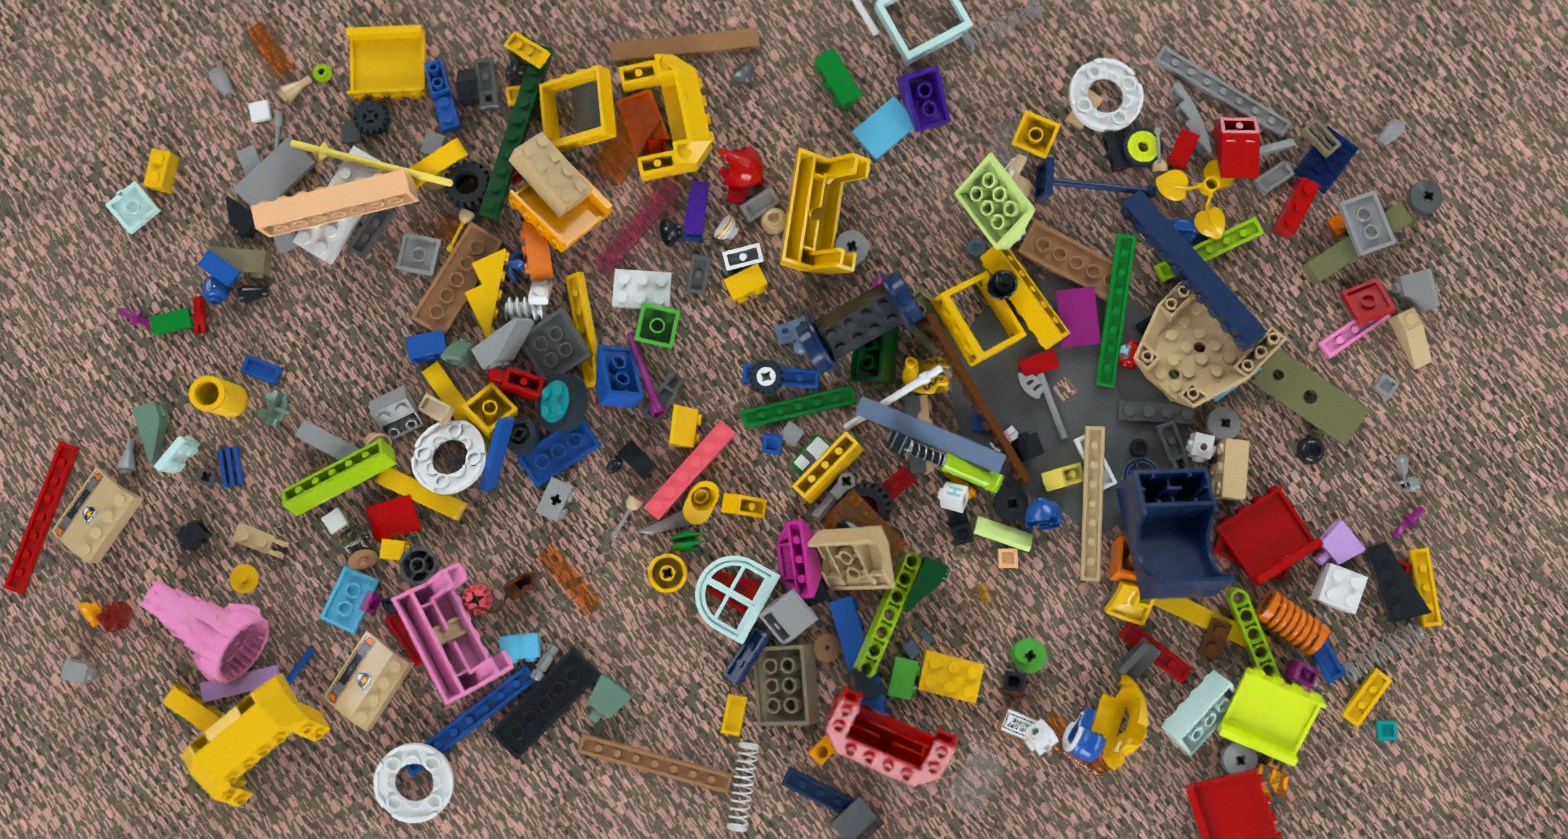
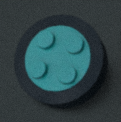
(562, 403)

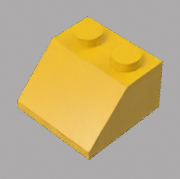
(684, 427)

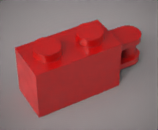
(517, 382)

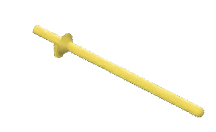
(323, 151)

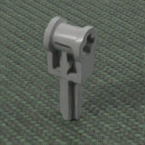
(833, 496)

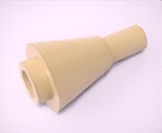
(291, 90)

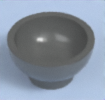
(743, 73)

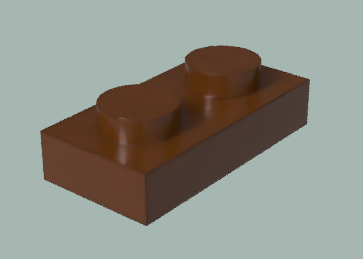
(1214, 638)

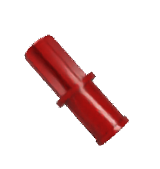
(199, 315)

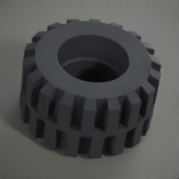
(458, 175)
(879, 495)

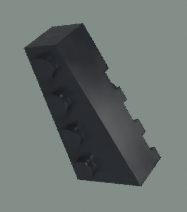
(1394, 587)

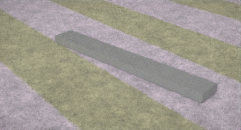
(1221, 91)

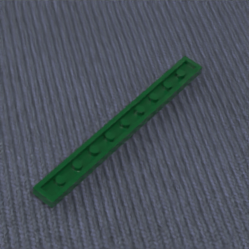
(514, 137)

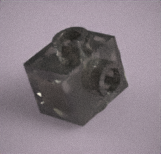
(355, 539)

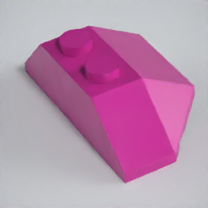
(797, 561)

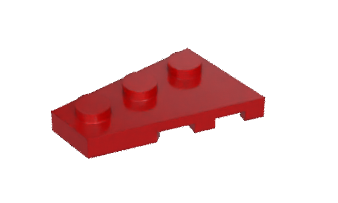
(744, 586)

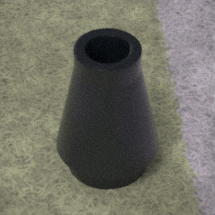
(251, 293)

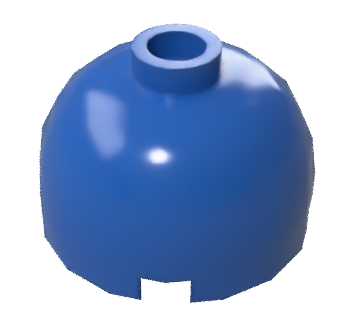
(1043, 514)

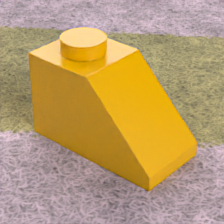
(744, 505)

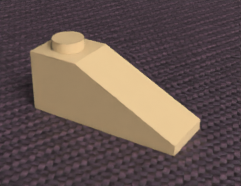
(1412, 337)

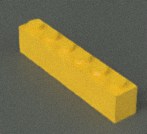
(1028, 299)

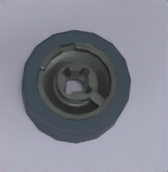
(530, 436)

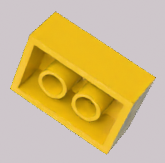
(950, 676)

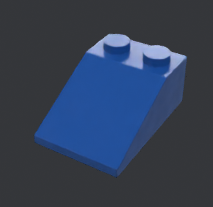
(617, 377)

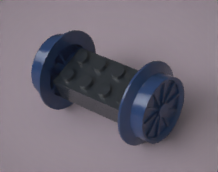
(858, 322)

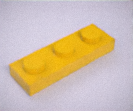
(527, 49)
(1365, 697)

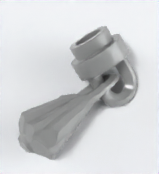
(1402, 465)

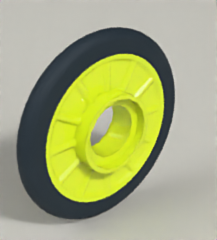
(1131, 149)

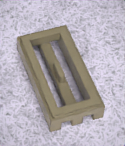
(1318, 139)

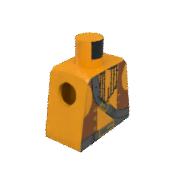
(1275, 780)

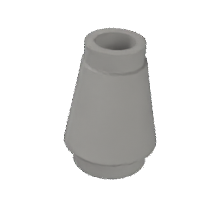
(221, 80)
(1390, 132)

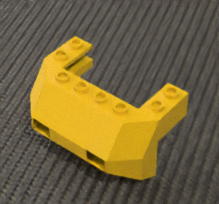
(815, 212)
(246, 736)

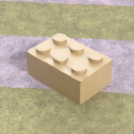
(1230, 469)

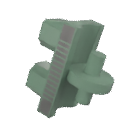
(276, 408)

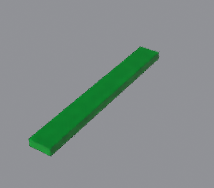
(1115, 310)

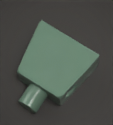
(607, 698)

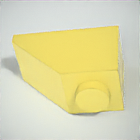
(1063, 477)

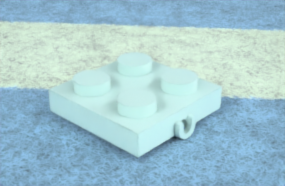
(133, 207)
(177, 454)

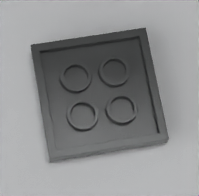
(555, 345)

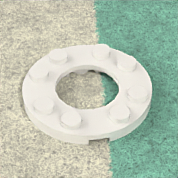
(1118, 73)
(431, 439)
(394, 802)

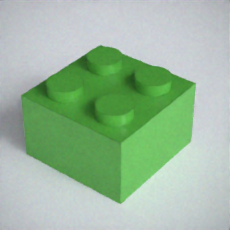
(656, 324)

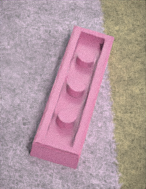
(1347, 335)

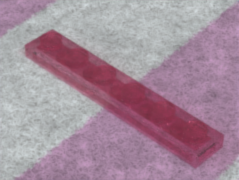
(637, 226)

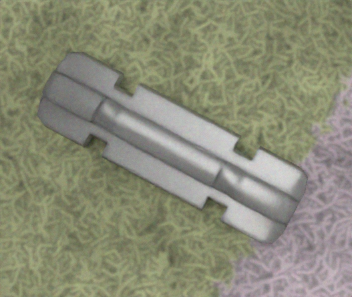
(544, 662)

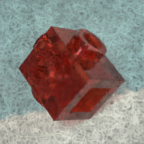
(115, 616)

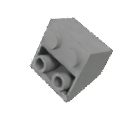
(395, 413)
(787, 616)

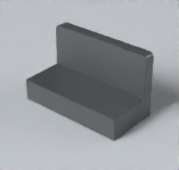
(1138, 658)

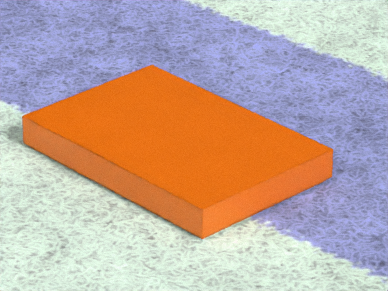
(646, 101)

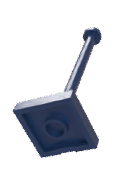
(1046, 180)

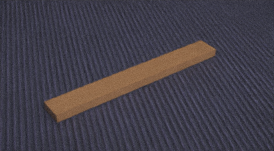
(685, 44)
(655, 763)

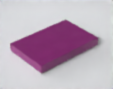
(1079, 314)

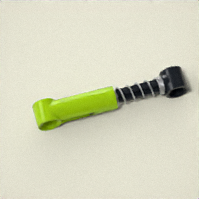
(946, 462)

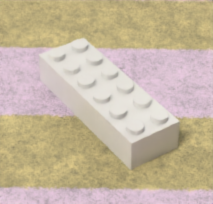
(328, 239)

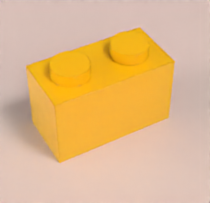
(161, 171)
(746, 283)

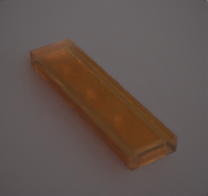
(569, 579)

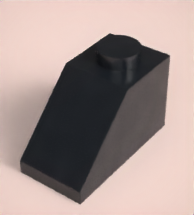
(467, 87)
(240, 219)
(637, 459)

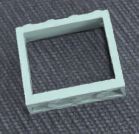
(929, 46)

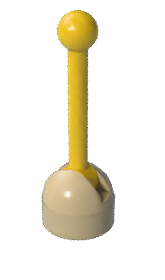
(465, 217)

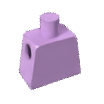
(1338, 545)

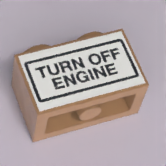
(1014, 724)

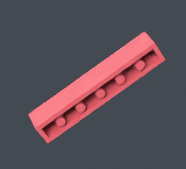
(690, 470)

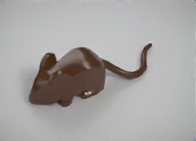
(514, 589)

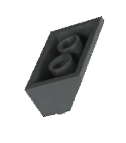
(586, 106)

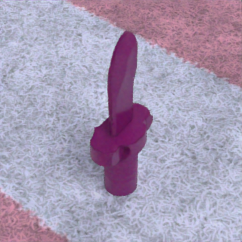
(135, 317)
(1410, 519)

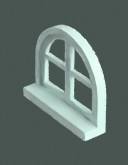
(755, 605)

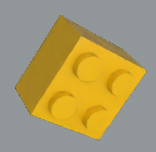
(487, 407)

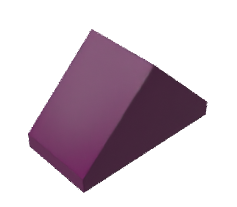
(1301, 673)

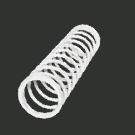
(742, 827)

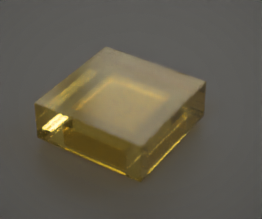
(983, 593)

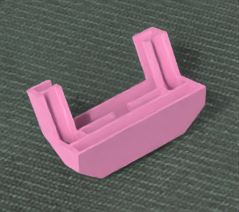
(461, 663)

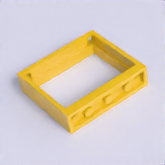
(550, 114)
(959, 329)

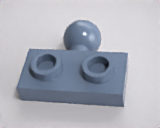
(787, 333)

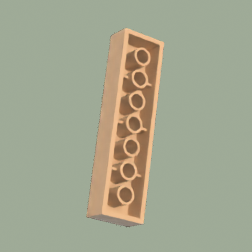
(334, 203)

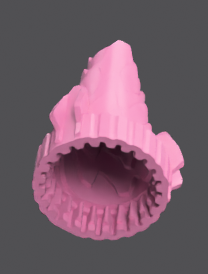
(223, 638)

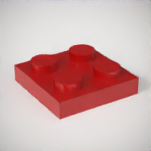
(1368, 301)

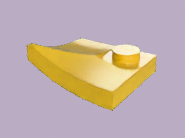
(1127, 604)

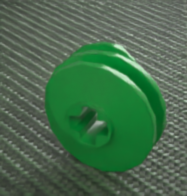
(686, 541)

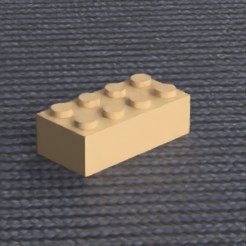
(550, 174)

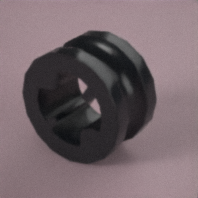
(614, 464)

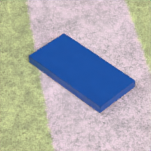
(558, 453)

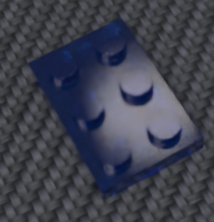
(1322, 169)

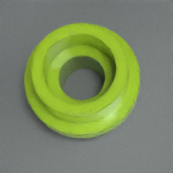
(324, 77)

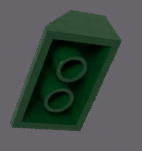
(876, 359)

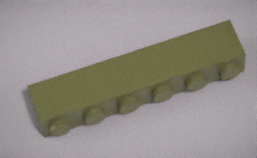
(1343, 252)

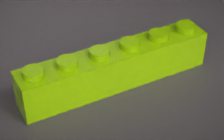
(338, 477)

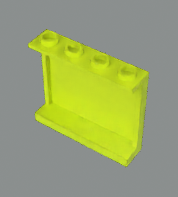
(1270, 715)

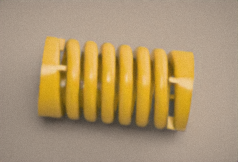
(218, 396)

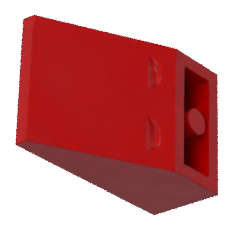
(1237, 147)

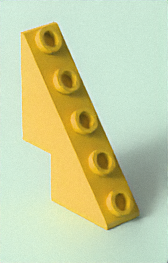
(483, 297)

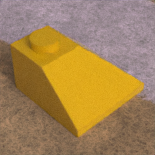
(1035, 134)

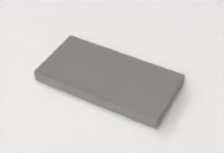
(275, 174)

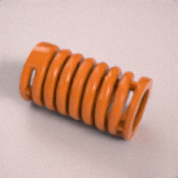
(1292, 622)

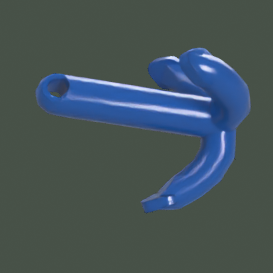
(515, 264)

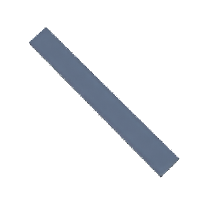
(930, 434)

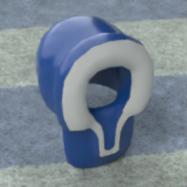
(1080, 740)

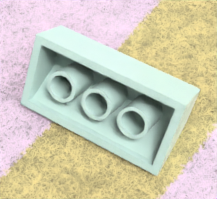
(1199, 713)

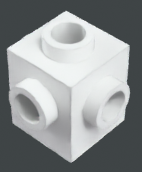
(1200, 447)
(1040, 737)

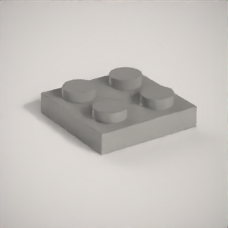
(419, 254)

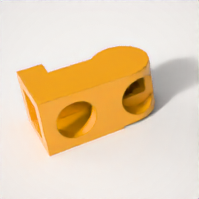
(821, 750)

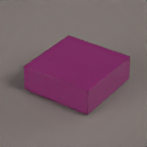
(371, 602)

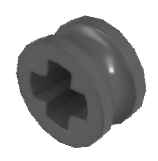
(213, 479)

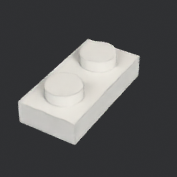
(540, 292)

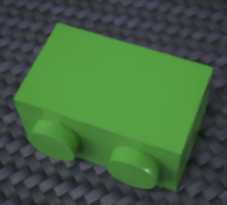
(903, 678)

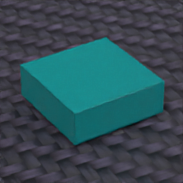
(1386, 730)

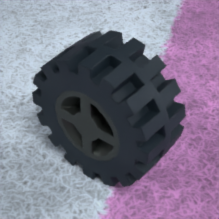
(371, 112)

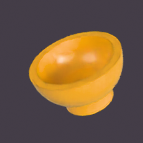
(90, 612)

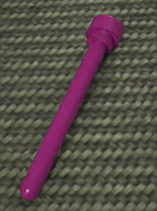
(657, 408)

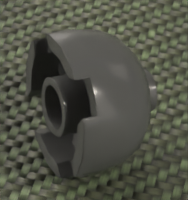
(418, 565)

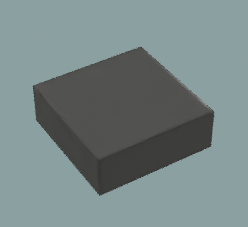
(350, 134)

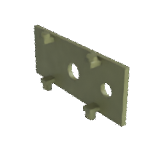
(1332, 410)

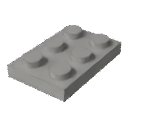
(1366, 223)

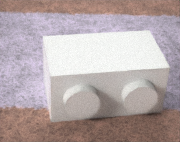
(743, 256)

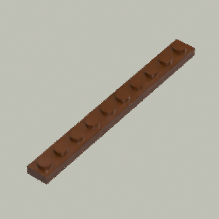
(971, 392)

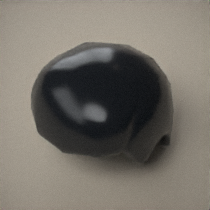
(1002, 284)

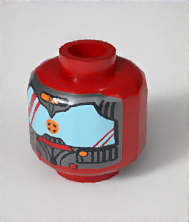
(1127, 353)

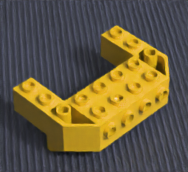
(684, 111)

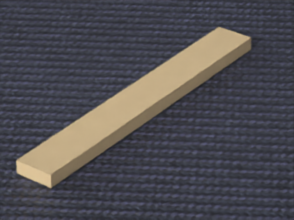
(1092, 503)

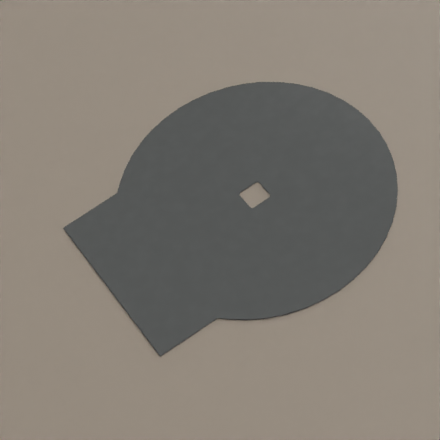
(1089, 406)

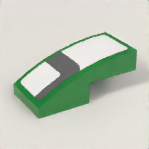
(810, 454)

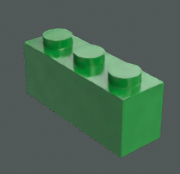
(837, 79)

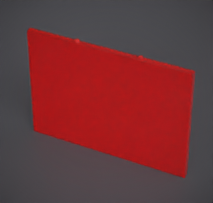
(393, 517)

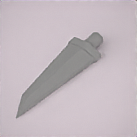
(671, 522)

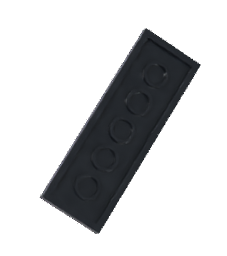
(545, 703)

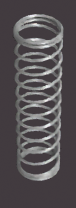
(1032, 3)
(1352, 669)

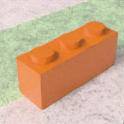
(537, 253)

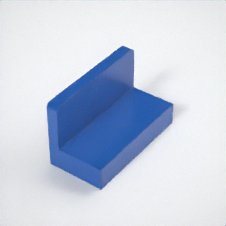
(426, 346)

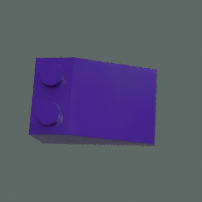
(924, 98)

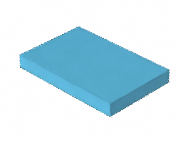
(884, 128)
(346, 598)

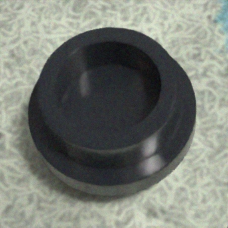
(1138, 448)

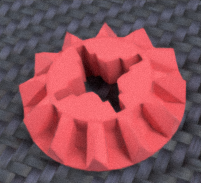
(479, 590)

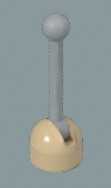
(1159, 165)
(632, 503)

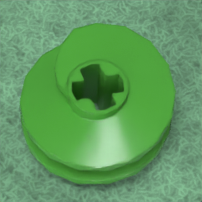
(1020, 661)

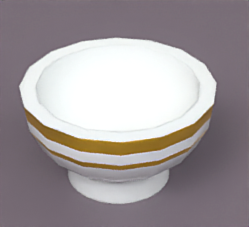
(726, 229)

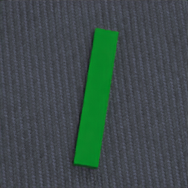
(798, 406)

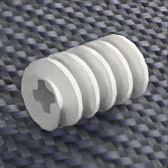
(523, 309)

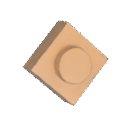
(1007, 558)

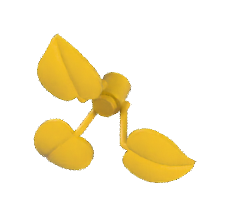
(1174, 186)

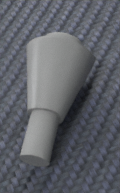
(127, 461)

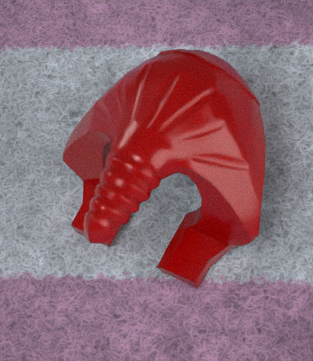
(745, 169)

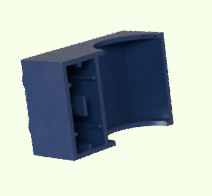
(1169, 533)

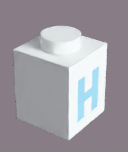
(953, 496)

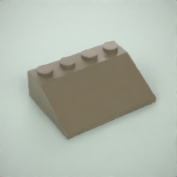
(786, 685)

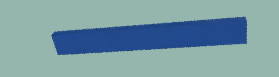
(478, 713)

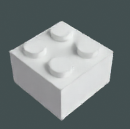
(1339, 588)

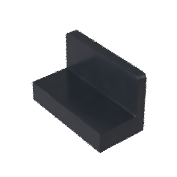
(1114, 151)

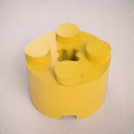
(657, 575)

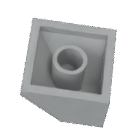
(1417, 290)

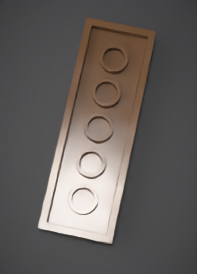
(1067, 258)
(446, 293)

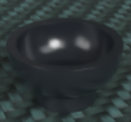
(514, 68)
(670, 232)
(1310, 451)

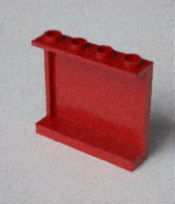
(1266, 535)
(1233, 807)

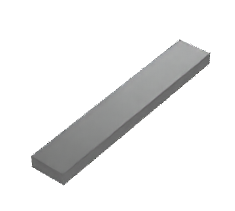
(249, 160)

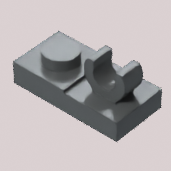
(698, 274)

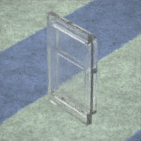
(1001, 138)
(976, 780)

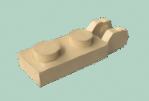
(258, 540)

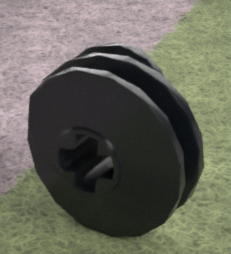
(1001, 507)

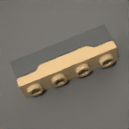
(919, 407)

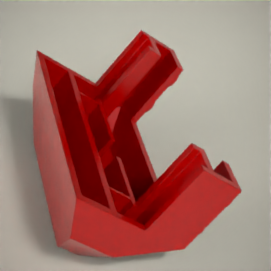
(886, 742)

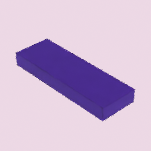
(696, 208)

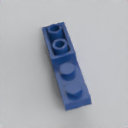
(443, 96)

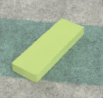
(1003, 533)

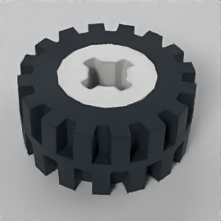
(767, 383)

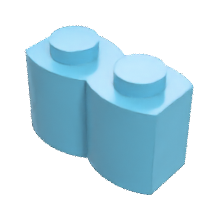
(522, 646)

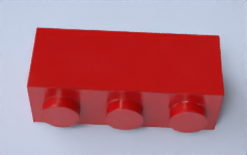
(1295, 207)

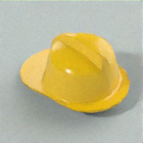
(700, 502)

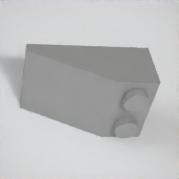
(503, 344)

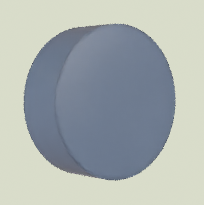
(976, 248)

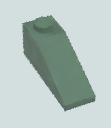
(459, 354)
(152, 426)

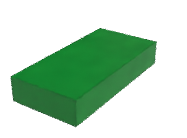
(171, 322)

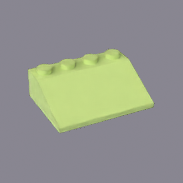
(995, 203)

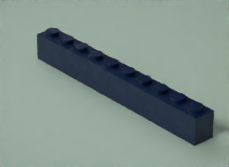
(1193, 271)

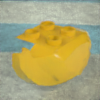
(1109, 719)

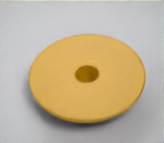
(244, 578)

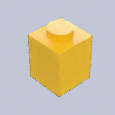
(393, 549)

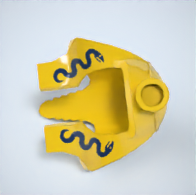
(915, 368)

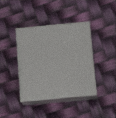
(1385, 385)
(792, 433)

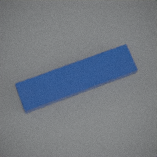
(791, 377)
(496, 453)

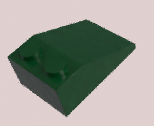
(927, 579)

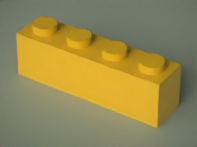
(828, 467)

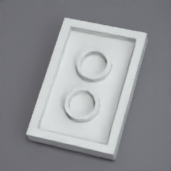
(636, 286)

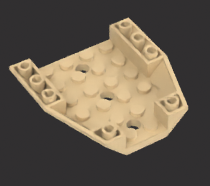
(1169, 346)

